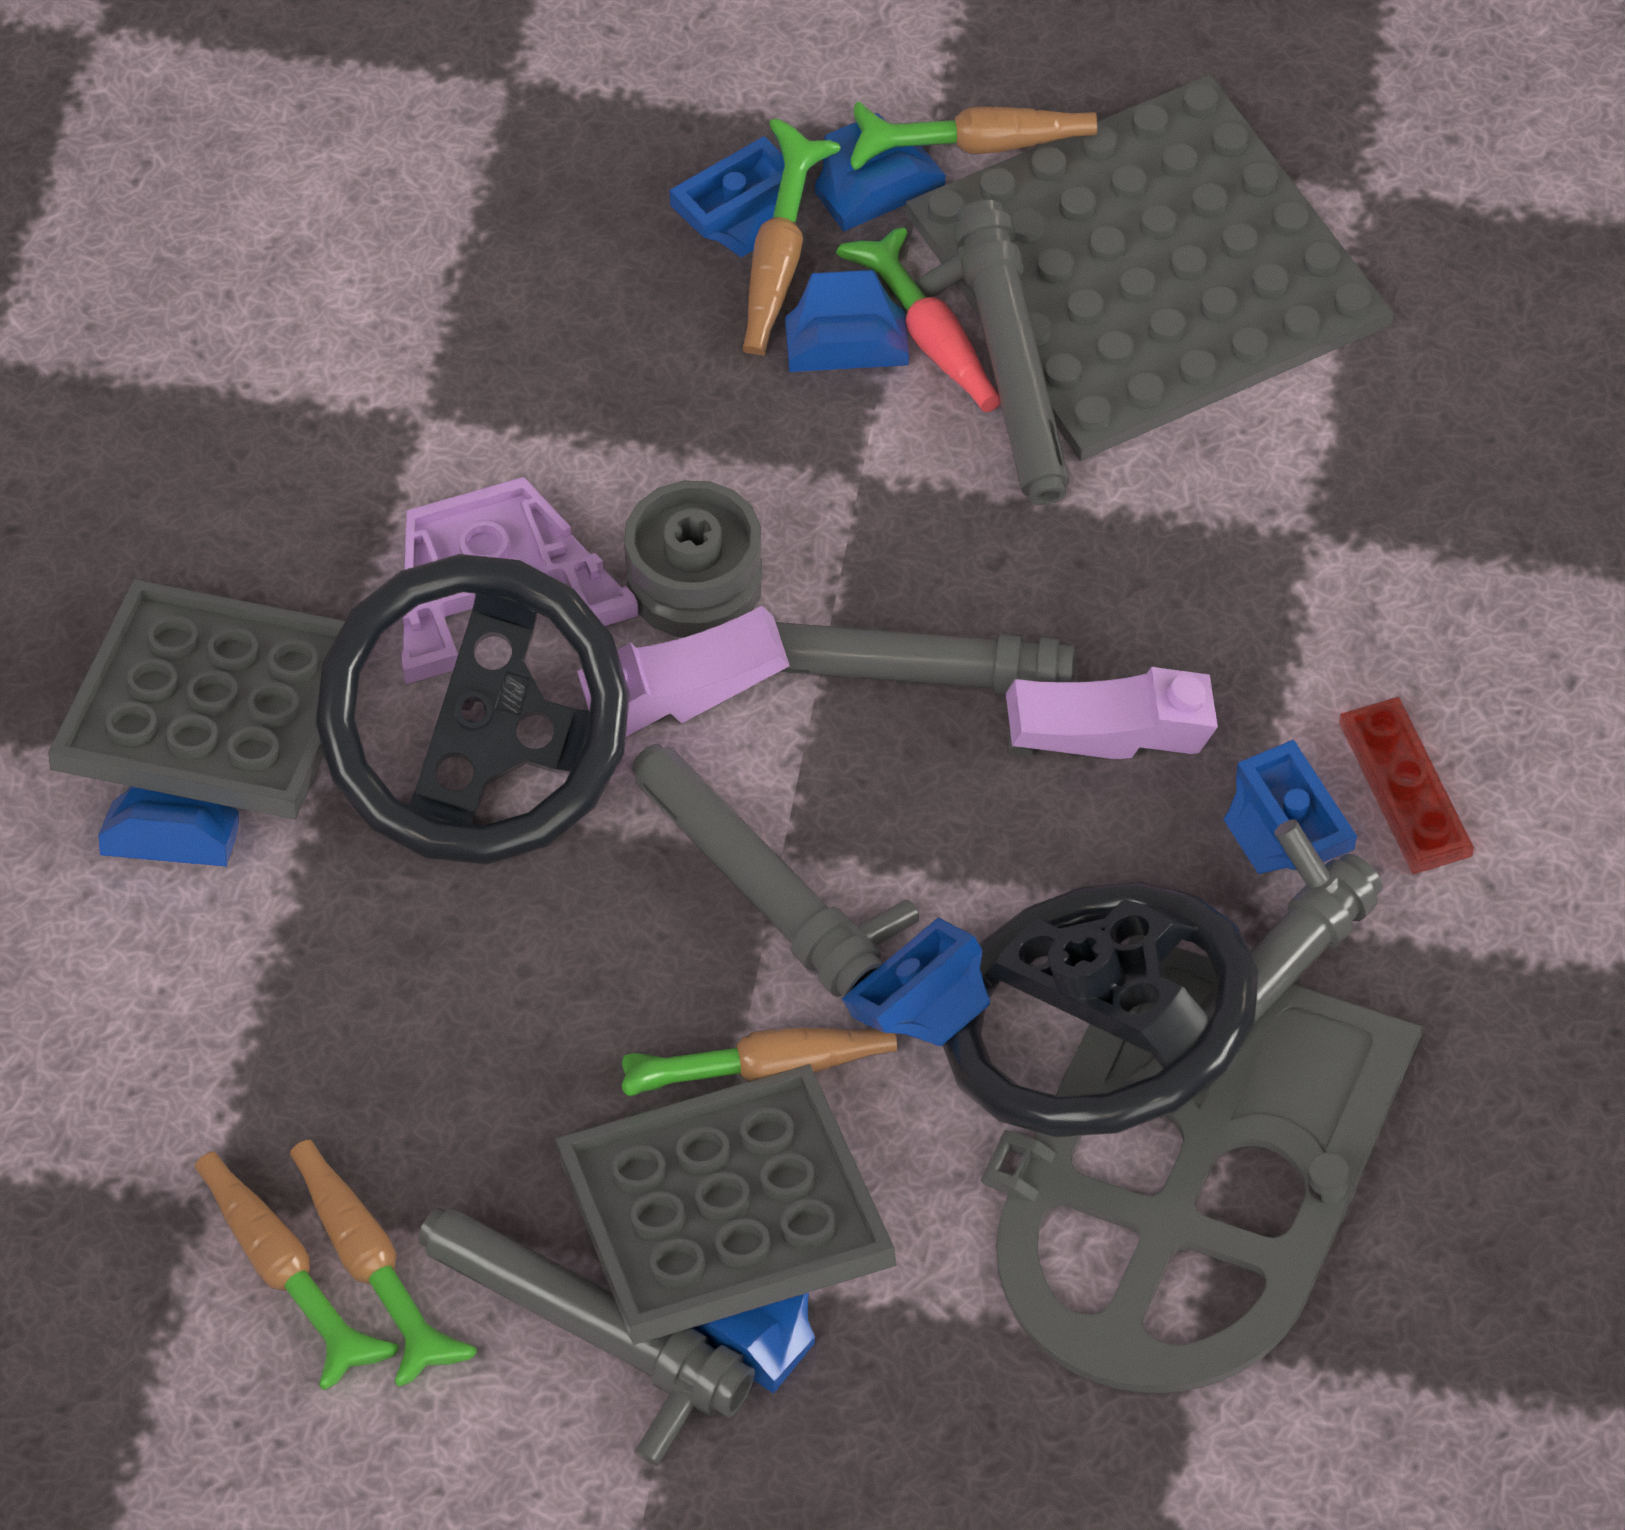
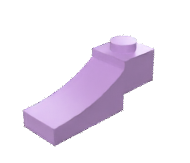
(698, 670)
(1114, 716)

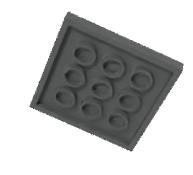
(202, 701)
(724, 1204)

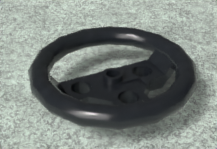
(583, 742)
(1100, 984)

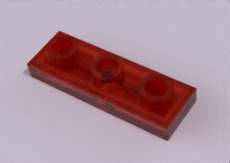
(1415, 810)

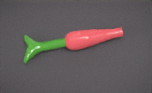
(927, 318)

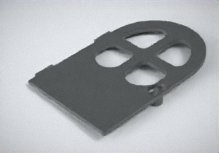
(1303, 1085)

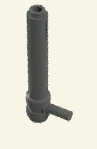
(994, 270)
(926, 658)
(1316, 920)
(819, 935)
(678, 1363)

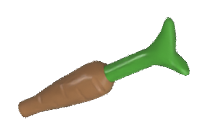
(973, 130)
(780, 239)
(758, 1056)
(371, 1260)
(285, 1266)

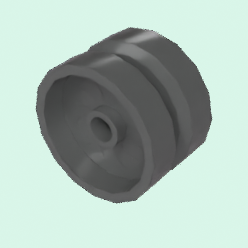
(693, 557)

